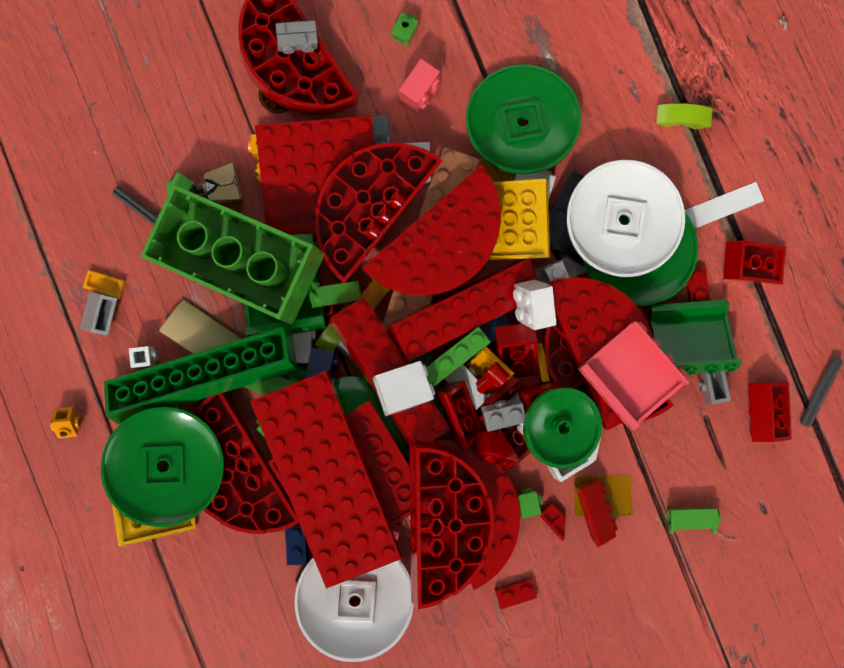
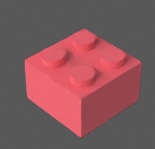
(419, 86)

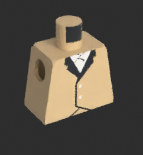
(221, 185)

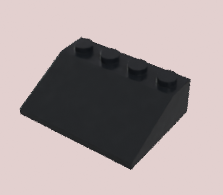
(558, 231)

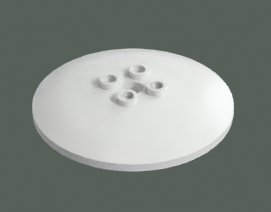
(653, 214)
(357, 631)

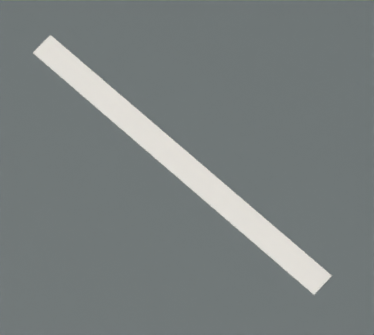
(699, 215)

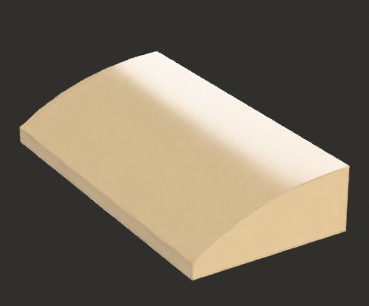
(195, 329)

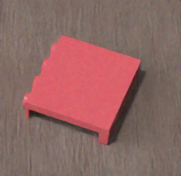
(633, 374)

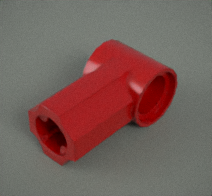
(492, 378)

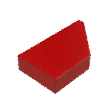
(554, 519)

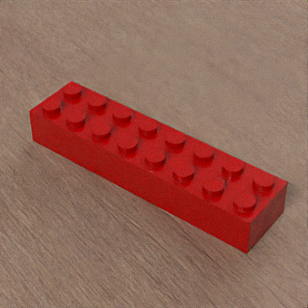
(460, 311)
(376, 354)

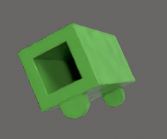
(334, 293)
(693, 518)

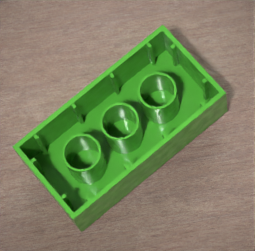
(233, 254)

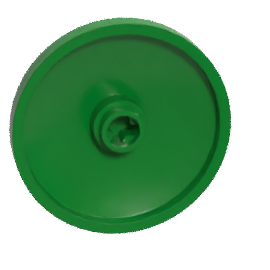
(562, 427)

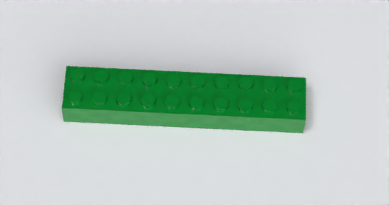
(201, 374)

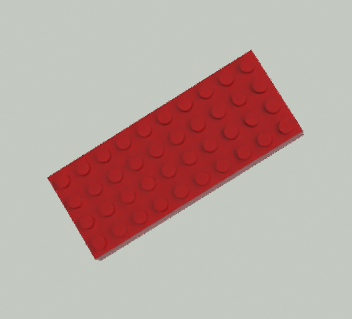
(326, 479)

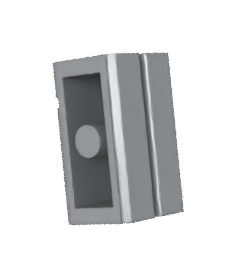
(296, 36)

